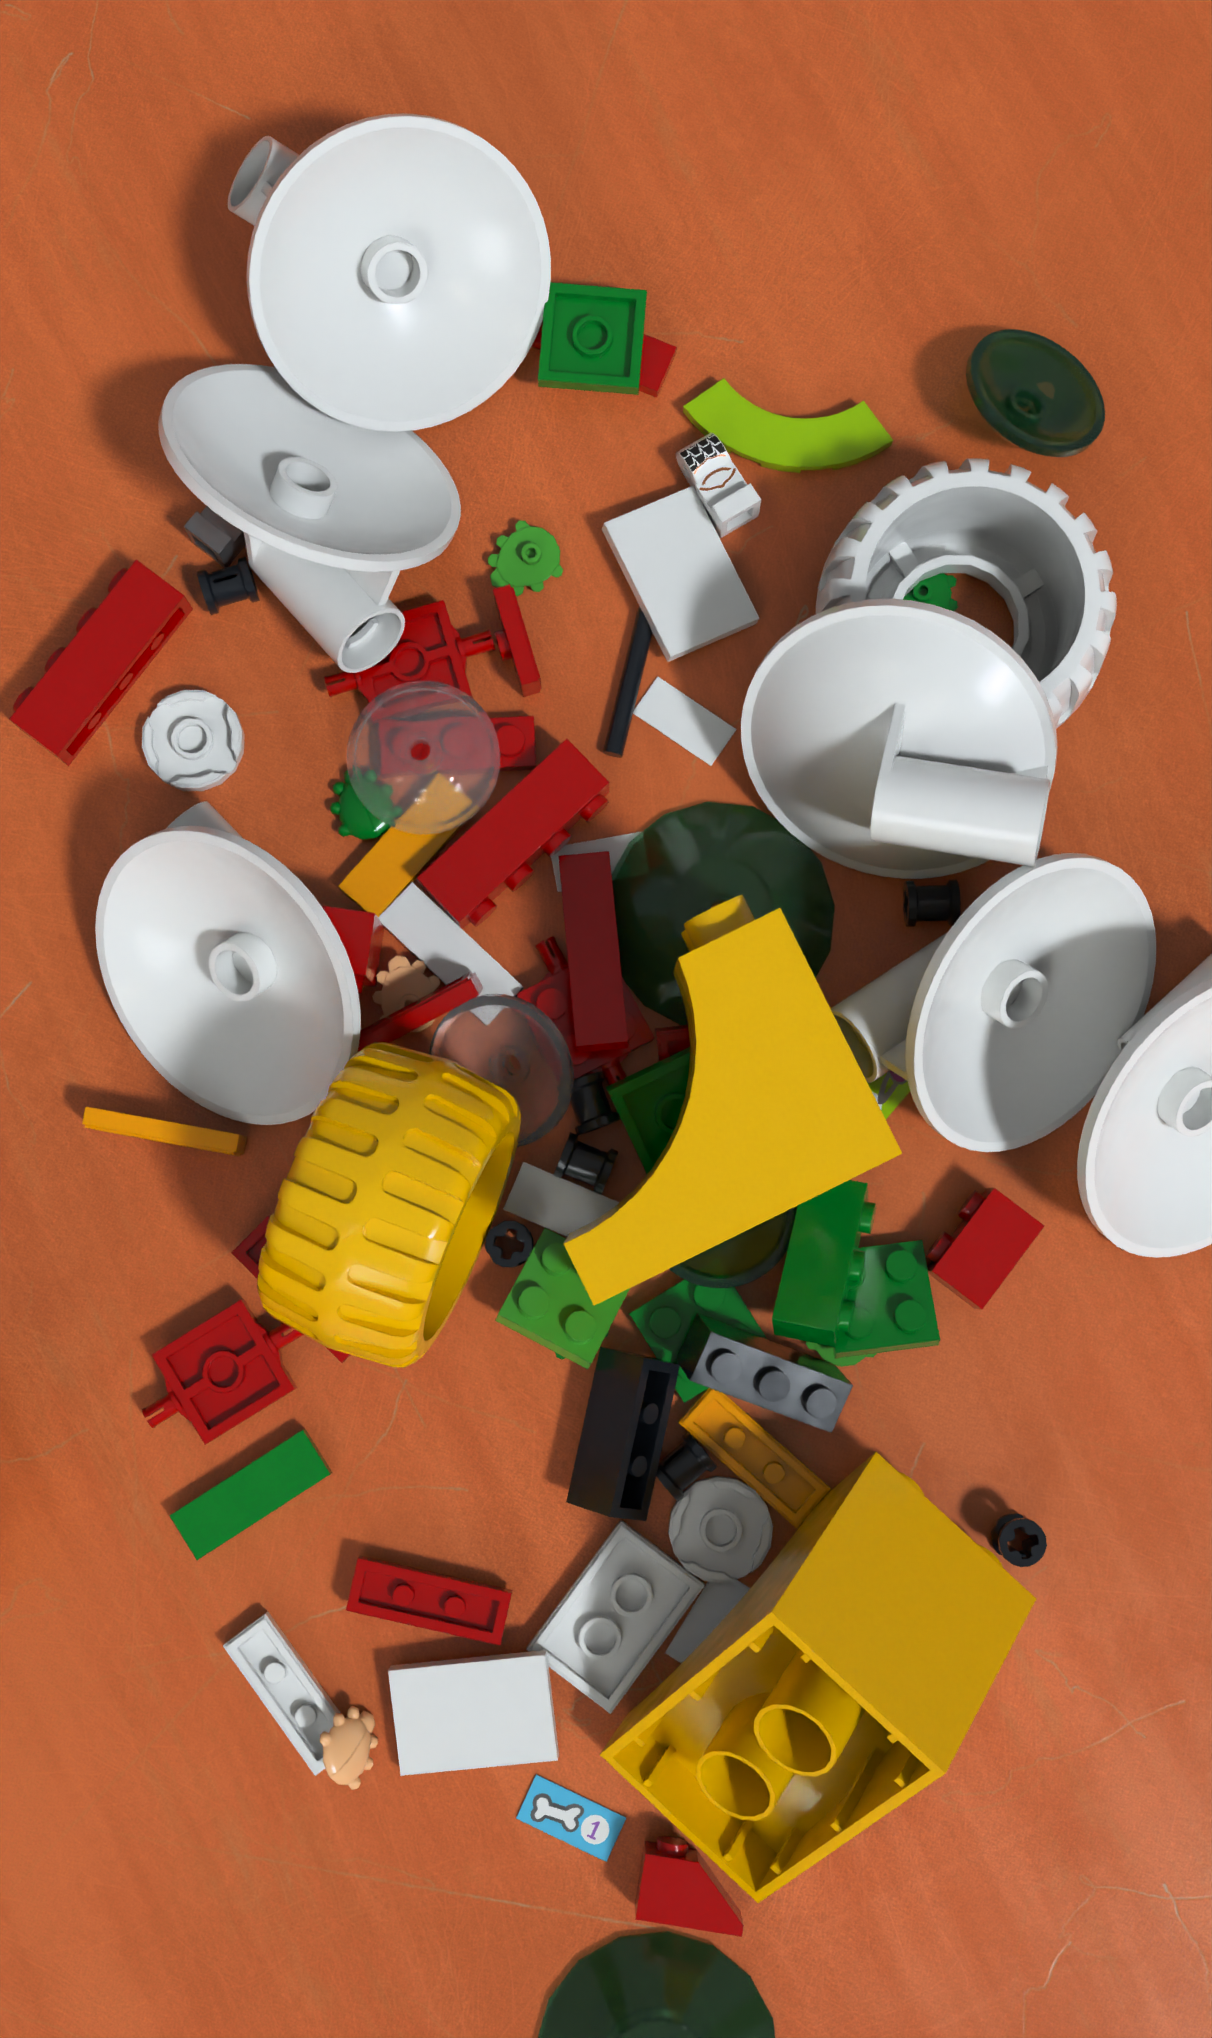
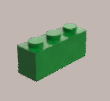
(822, 1264)

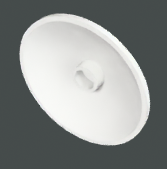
(393, 268)
(319, 501)
(901, 740)
(226, 971)
(1014, 1005)
(1150, 1129)

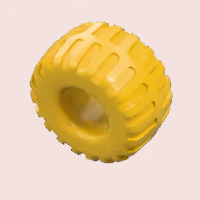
(388, 1203)

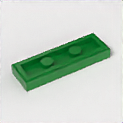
(251, 1494)

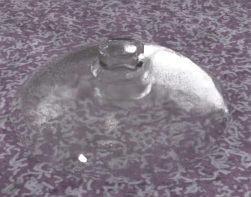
(430, 792)
(484, 1037)

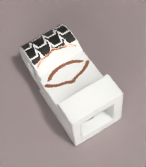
(718, 484)

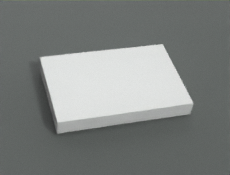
(680, 573)
(616, 1616)
(473, 1712)

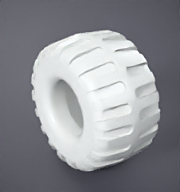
(1001, 534)

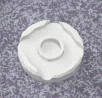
(193, 740)
(720, 1529)

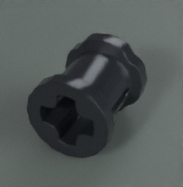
(228, 585)
(931, 903)
(591, 1104)
(586, 1163)
(502, 1230)
(684, 1466)
(1033, 1547)

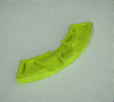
(785, 441)

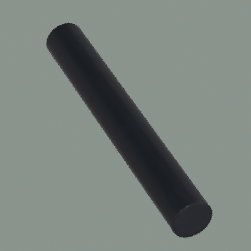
(628, 687)

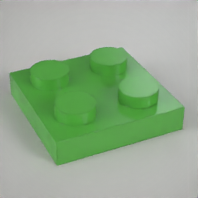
(553, 1305)

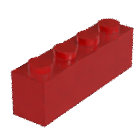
(100, 661)
(515, 834)

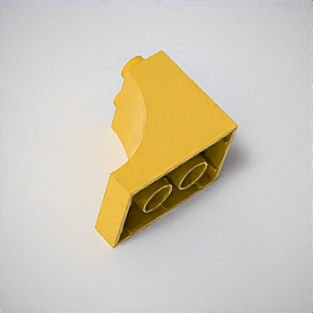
(765, 1112)
(827, 1684)

